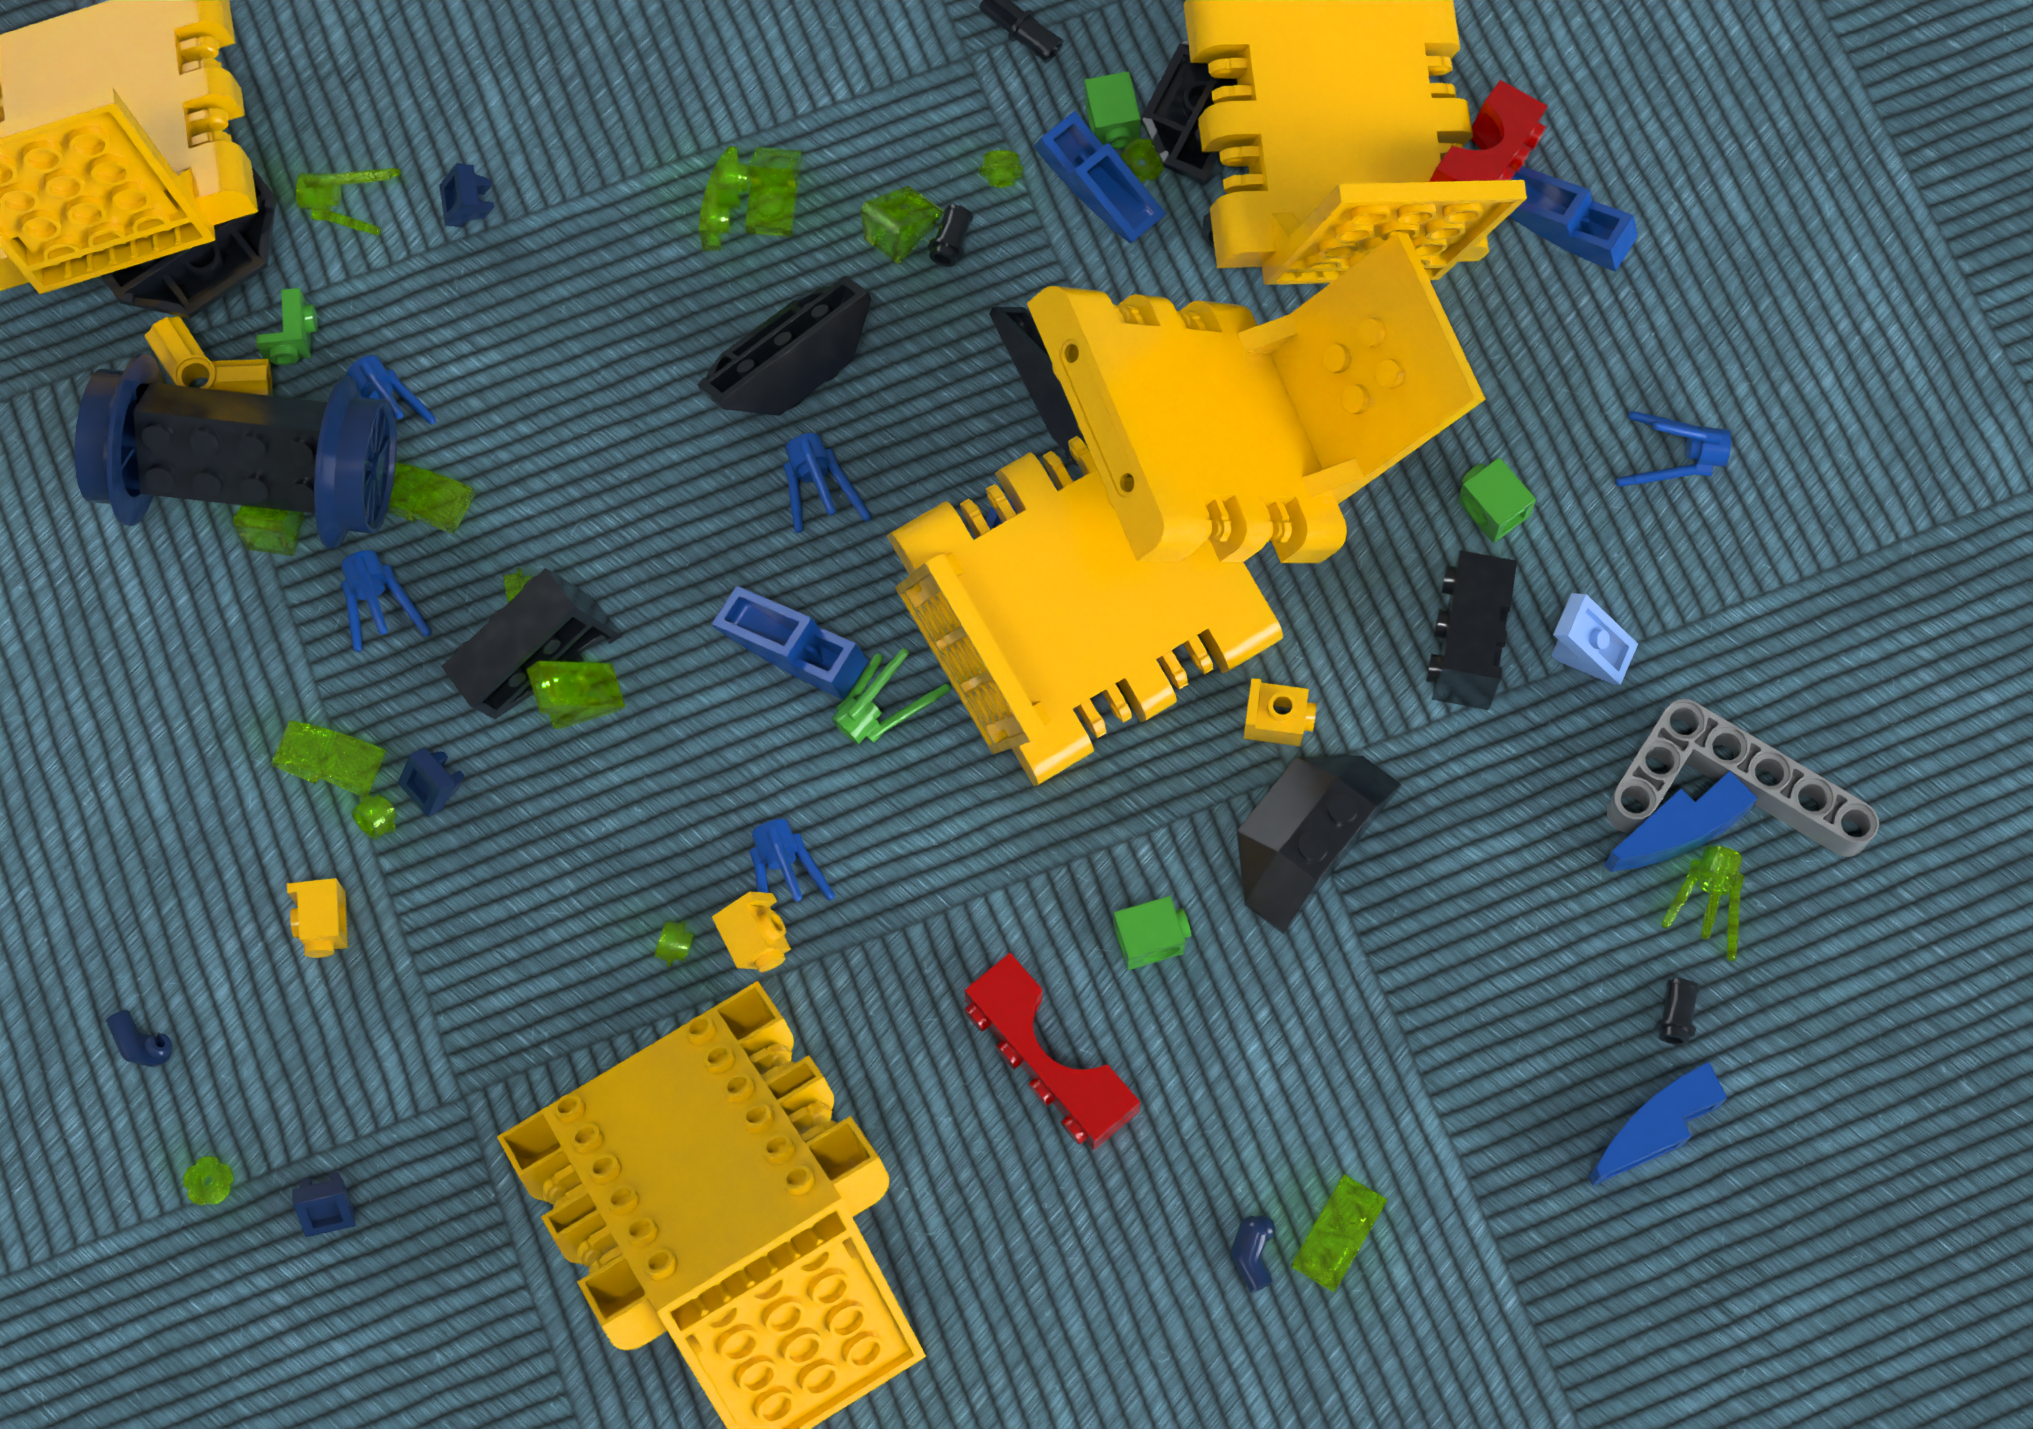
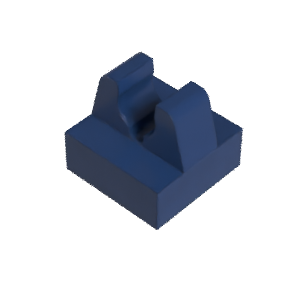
(460, 196)
(428, 781)
(323, 1206)

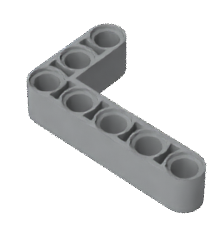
(1749, 756)

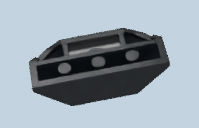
(1174, 116)
(202, 274)
(790, 351)
(1307, 831)

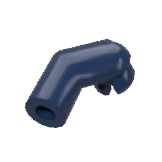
(135, 1046)
(1247, 1251)

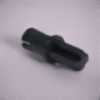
(1023, 27)

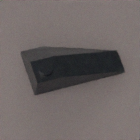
(1035, 368)

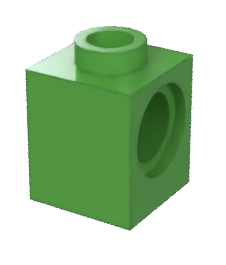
(1112, 109)
(1495, 499)
(1151, 932)

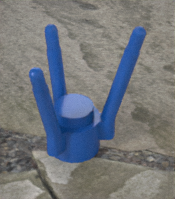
(379, 384)
(1703, 444)
(810, 462)
(366, 580)
(777, 848)

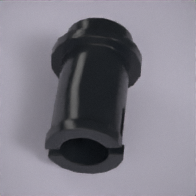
(947, 245)
(1678, 1012)

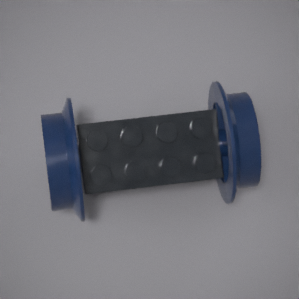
(235, 449)

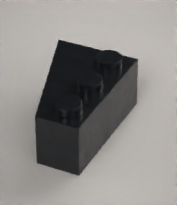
(539, 624)
(1472, 630)

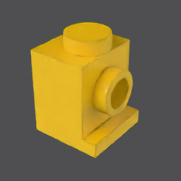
(1267, 725)
(320, 916)
(753, 932)

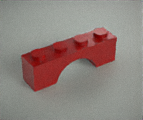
(1505, 133)
(1090, 1099)

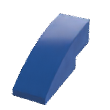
(1099, 178)
(1574, 221)
(791, 642)
(1683, 825)
(1661, 1123)

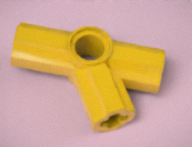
(186, 362)

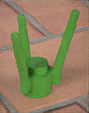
(858, 714)

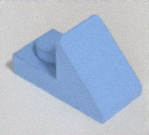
(1592, 641)

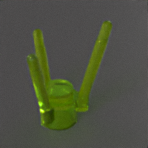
(323, 190)
(1717, 876)

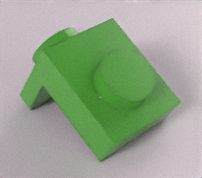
(295, 340)

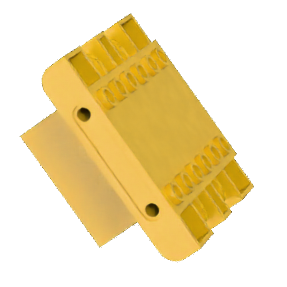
(1338, 135)
(116, 139)
(1252, 425)
(1064, 611)
(724, 1215)

